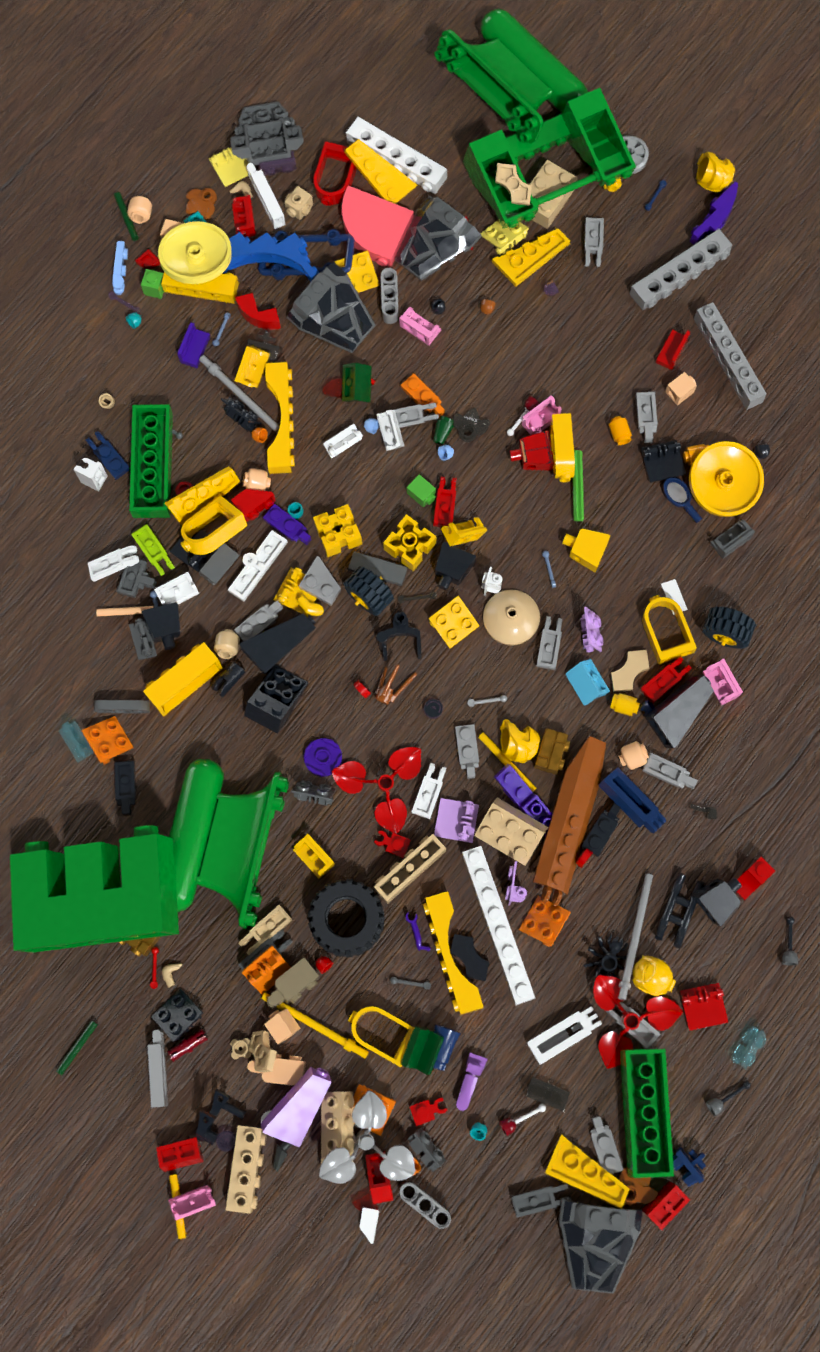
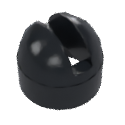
(440, 308)
(762, 451)

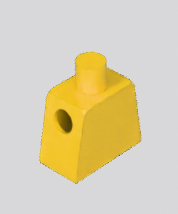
(587, 547)

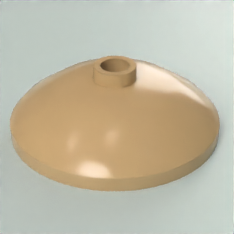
(507, 628)

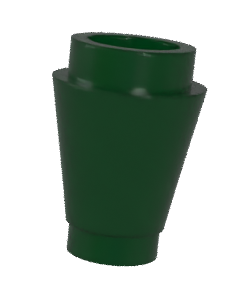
(442, 430)

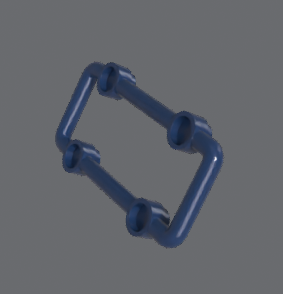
(333, 237)

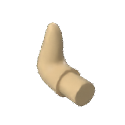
(242, 186)
(167, 973)

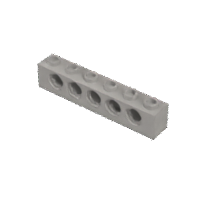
(714, 242)
(729, 356)

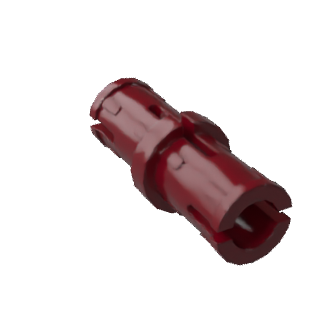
(187, 1045)

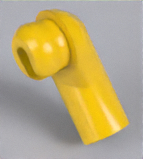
(310, 608)

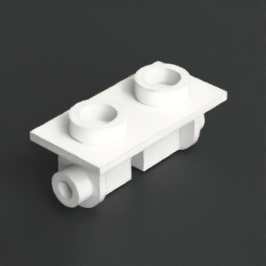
(342, 440)
(491, 582)

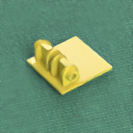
(229, 167)
(504, 237)

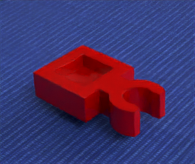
(395, 845)
(424, 1111)

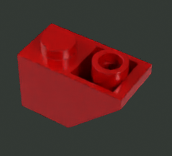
(252, 502)

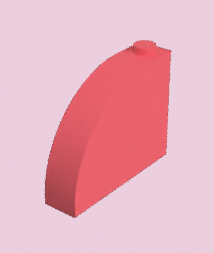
(375, 224)

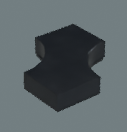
(464, 949)

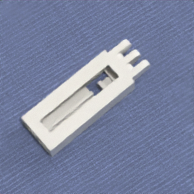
(266, 196)
(557, 1039)

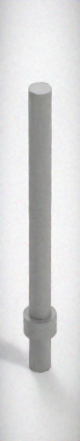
(216, 371)

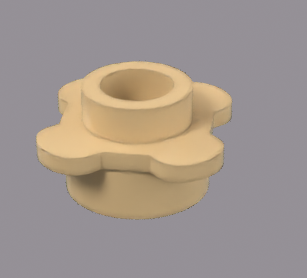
(236, 1053)

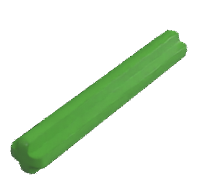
(578, 499)

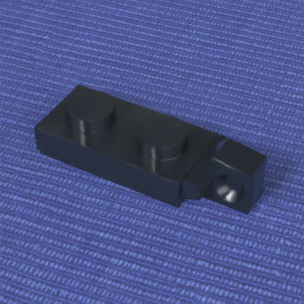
(125, 786)
(602, 831)

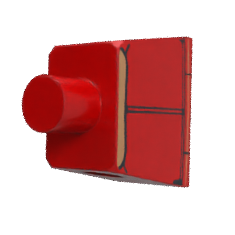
(534, 452)

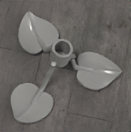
(368, 1114)

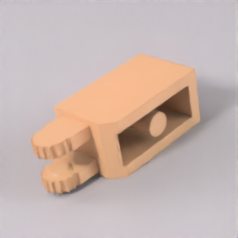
(284, 1070)

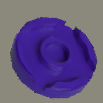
(322, 757)

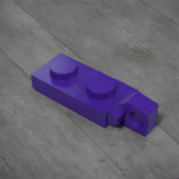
(286, 525)

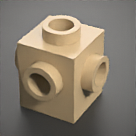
(298, 203)

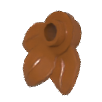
(200, 203)
(639, 1187)

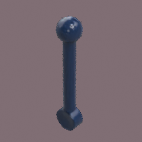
(662, 184)

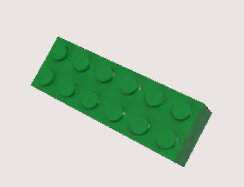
(151, 461)
(646, 1113)

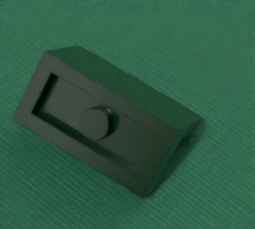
(356, 382)
(422, 1050)

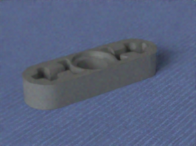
(122, 706)

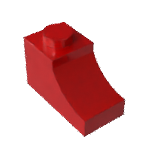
(754, 877)
(379, 1185)

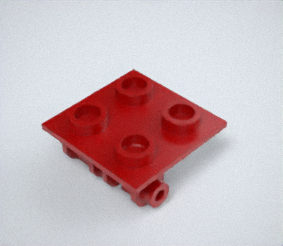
(704, 1006)

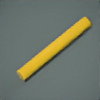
(176, 1192)

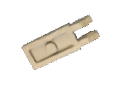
(267, 928)

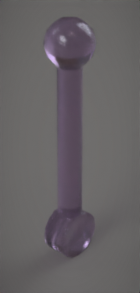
(112, 296)

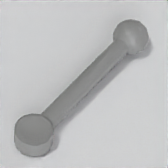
(503, 698)

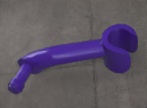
(417, 935)

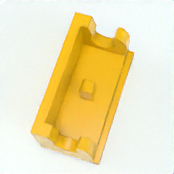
(252, 366)
(463, 532)
(313, 856)

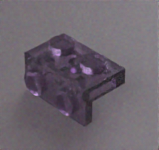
(283, 165)

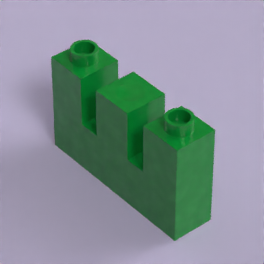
(89, 902)

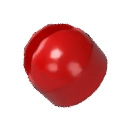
(323, 964)

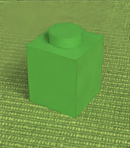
(151, 284)
(421, 491)

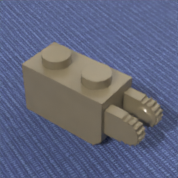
(293, 983)

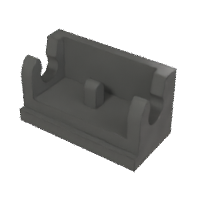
(732, 538)
(218, 564)

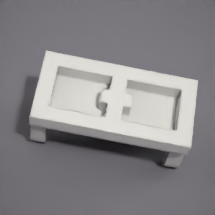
(390, 430)
(93, 475)
(177, 590)

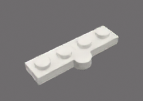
(257, 565)

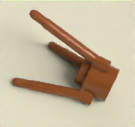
(384, 693)

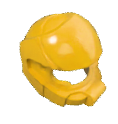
(714, 173)
(518, 745)
(653, 976)

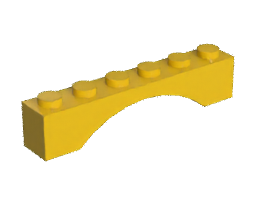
(279, 452)
(465, 993)

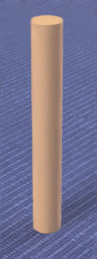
(122, 611)

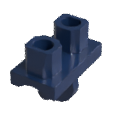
(694, 1174)

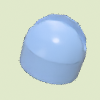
(371, 425)
(442, 450)

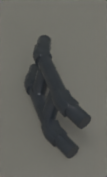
(669, 917)

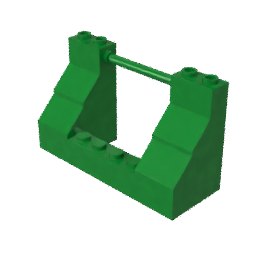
(587, 128)

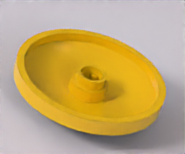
(726, 479)

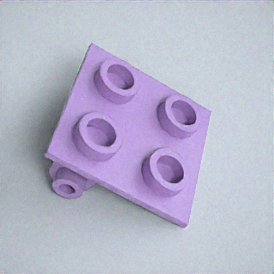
(590, 624)
(456, 820)
(514, 893)

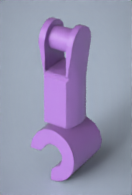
(475, 1066)

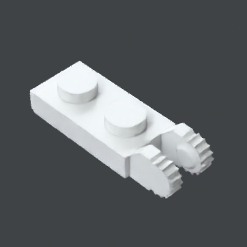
(112, 562)
(428, 793)

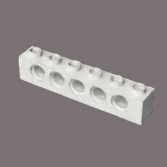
(392, 147)

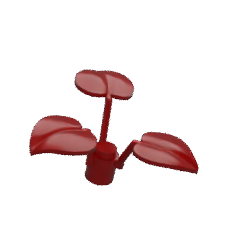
(388, 814)
(661, 1015)

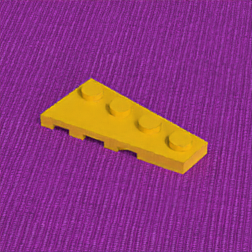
(381, 175)
(524, 261)
(200, 495)
(582, 1172)

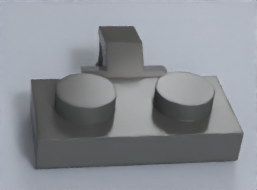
(135, 578)

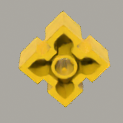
(326, 528)
(409, 532)

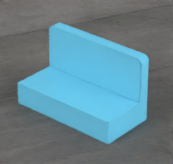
(587, 681)

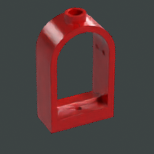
(336, 152)

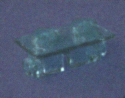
(76, 741)
(755, 1041)

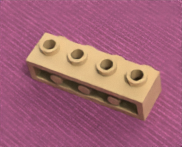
(410, 868)
(337, 1122)
(244, 1170)

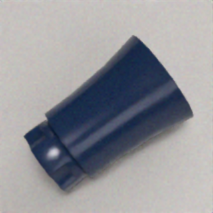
(450, 1039)

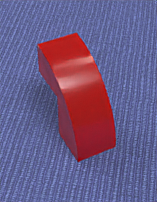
(264, 319)

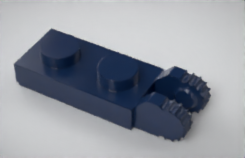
(109, 457)

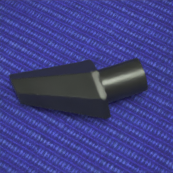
(280, 1155)

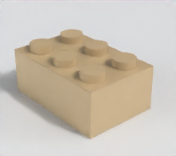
(547, 180)
(511, 831)

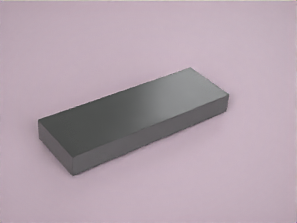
(388, 571)

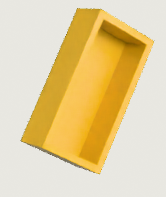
(183, 678)

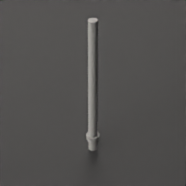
(625, 984)

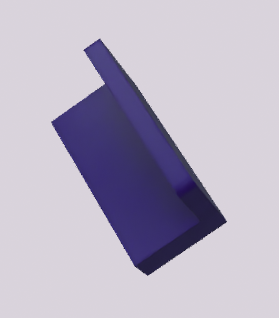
(193, 346)

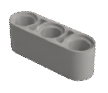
(387, 288)
(430, 1214)

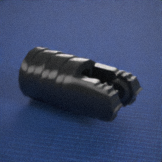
(228, 679)

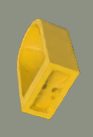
(562, 447)
(235, 523)
(676, 651)
(400, 1053)

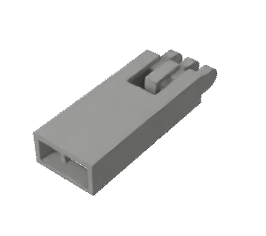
(157, 1070)

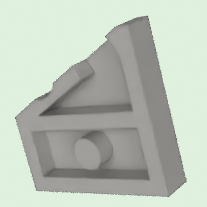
(320, 583)

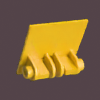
(362, 272)
(290, 591)
(453, 622)

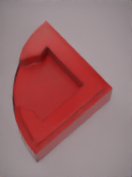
(147, 260)

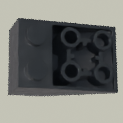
(275, 699)

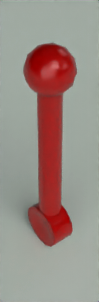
(154, 984)

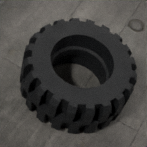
(341, 891)

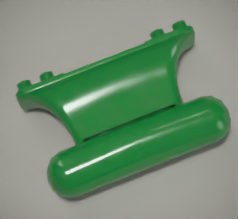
(511, 72)
(222, 837)

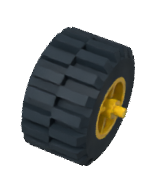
(368, 591)
(729, 627)

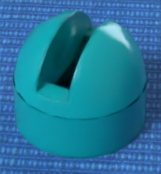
(133, 320)
(295, 510)
(478, 1135)

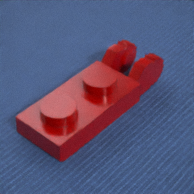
(445, 504)
(664, 681)

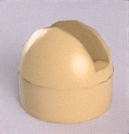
(108, 397)

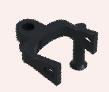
(398, 629)
(204, 1125)

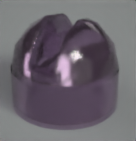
(550, 288)

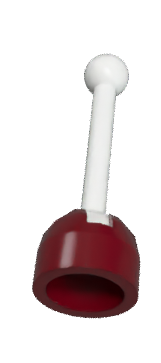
(529, 404)
(509, 1125)

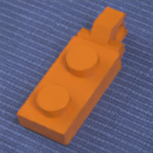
(422, 394)

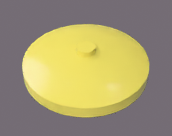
(195, 252)

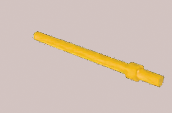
(349, 1044)

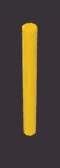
(499, 754)

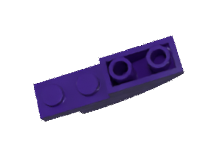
(717, 215)
(523, 796)

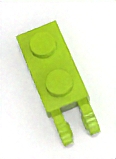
(152, 548)

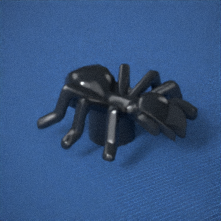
(609, 962)

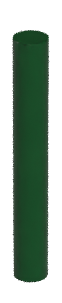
(129, 224)
(77, 1047)

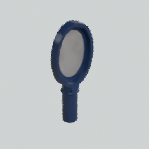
(680, 495)

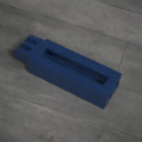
(627, 795)

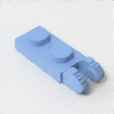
(119, 268)

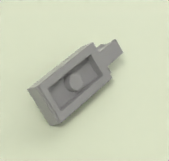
(646, 414)
(259, 621)
(467, 749)
(668, 772)
(605, 1147)

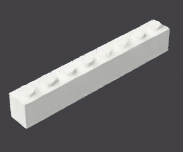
(498, 925)

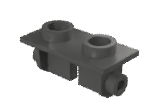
(142, 640)
(433, 1156)

